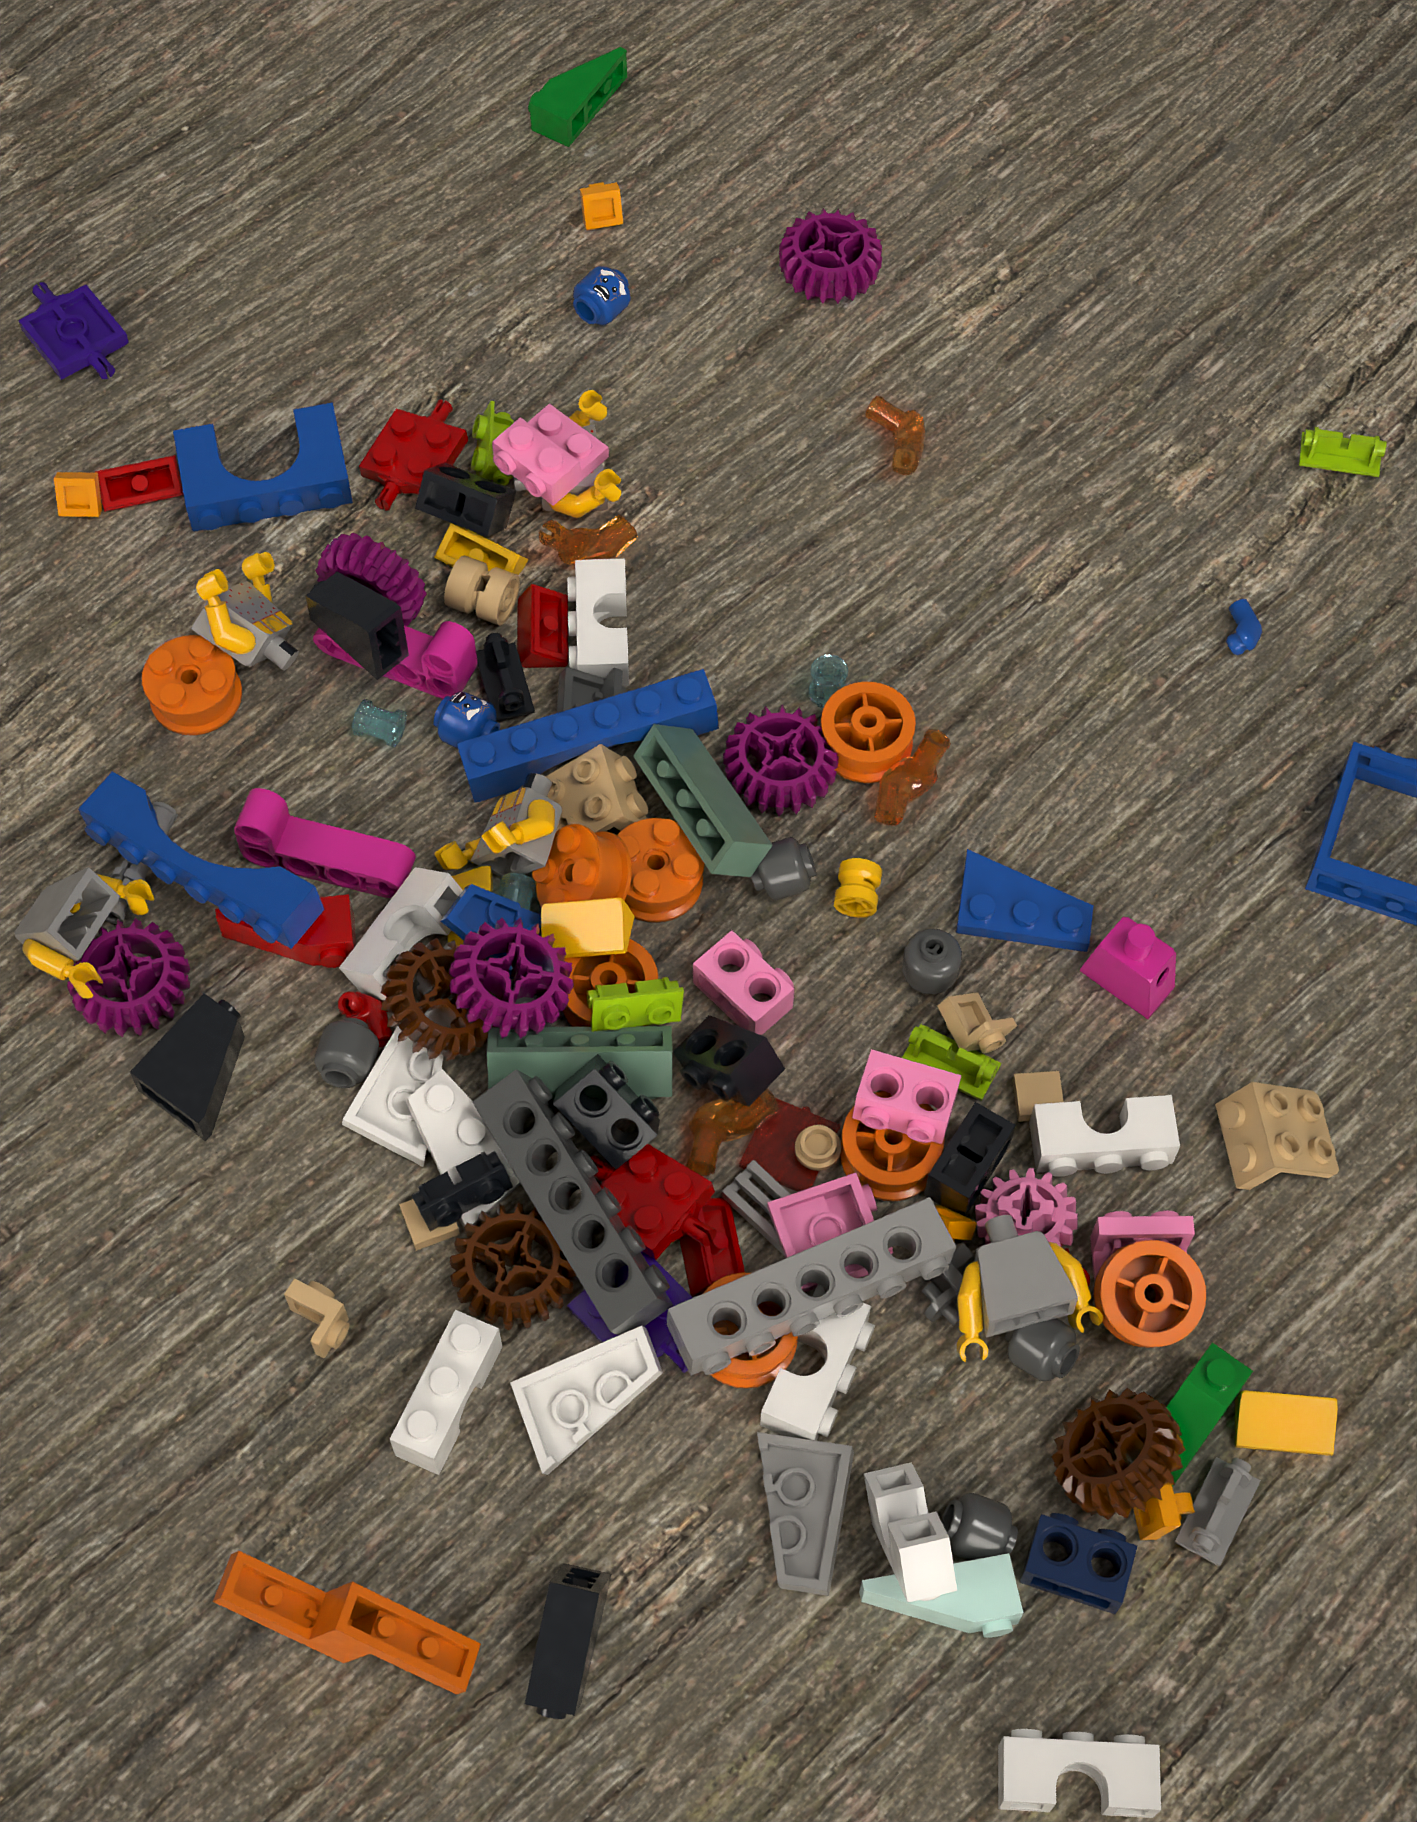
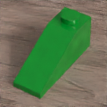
(576, 96)
(1205, 1399)

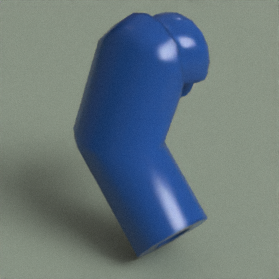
(1247, 630)

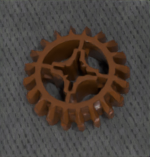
(430, 1023)
(481, 1248)
(1118, 1453)

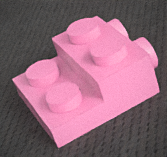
(548, 453)
(823, 1214)

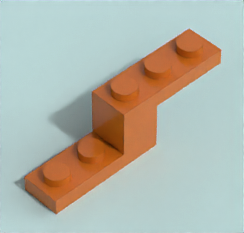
(347, 1622)

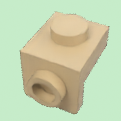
(972, 1024)
(319, 1306)

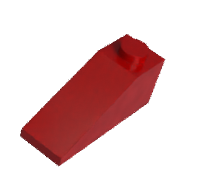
(324, 943)

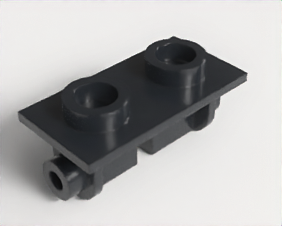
(504, 678)
(445, 1203)

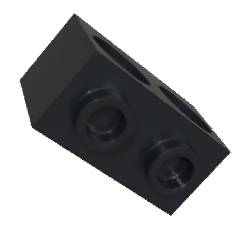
(465, 499)
(728, 1061)
(597, 1116)
(969, 1159)

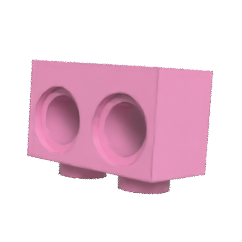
(734, 990)
(909, 1086)

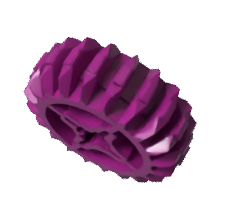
(820, 255)
(375, 568)
(783, 774)
(112, 956)
(544, 977)

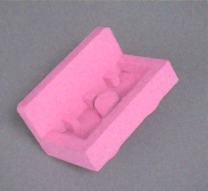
(1121, 1229)

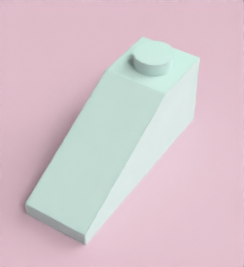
(983, 1601)

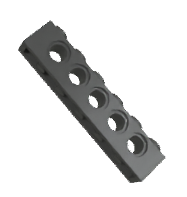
(505, 1112)

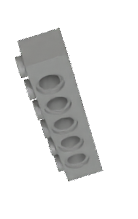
(913, 1227)

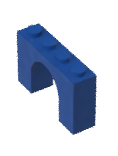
(221, 499)

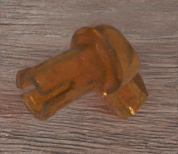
(907, 431)
(589, 544)
(910, 778)
(723, 1122)

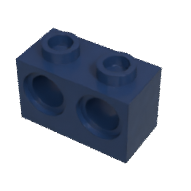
(1075, 1576)

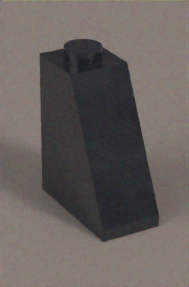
(359, 622)
(193, 1064)
(567, 1640)

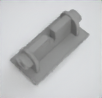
(1218, 1509)

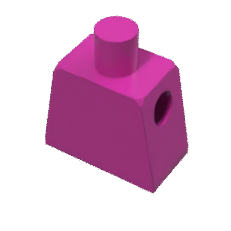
(1133, 966)

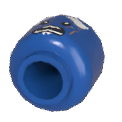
(601, 295)
(464, 718)

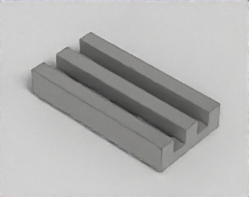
(764, 1179)

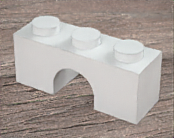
(598, 595)
(404, 921)
(1067, 1144)
(803, 1404)
(435, 1408)
(909, 1534)
(1122, 1769)

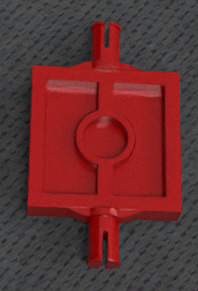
(408, 448)
(658, 1198)

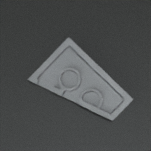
(806, 1506)

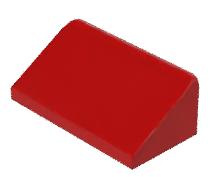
(140, 483)
(542, 628)
(718, 1259)

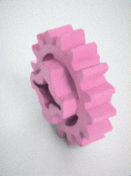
(1048, 1204)

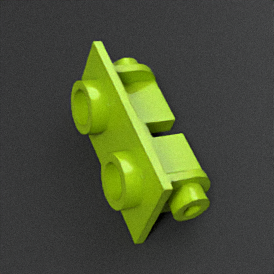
(485, 430)
(1332, 452)
(653, 1003)
(942, 1052)

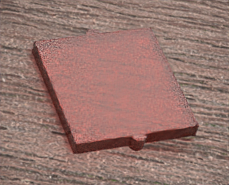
(774, 1145)

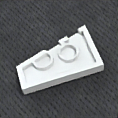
(381, 1104)
(454, 1132)
(582, 1393)

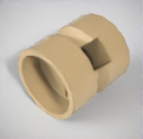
(476, 588)

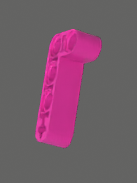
(434, 664)
(318, 850)

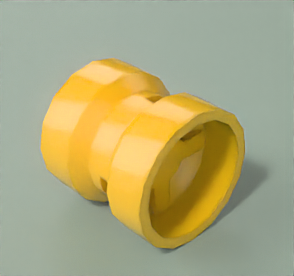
(858, 885)

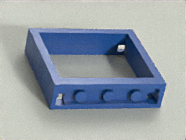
(1351, 882)

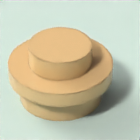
(818, 1147)

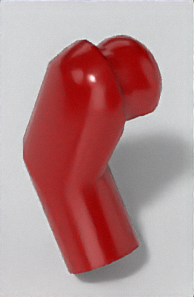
(368, 1010)

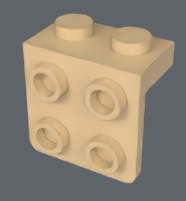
(597, 791)
(1275, 1132)

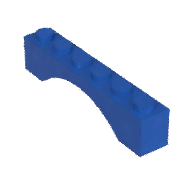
(504, 758)
(268, 899)

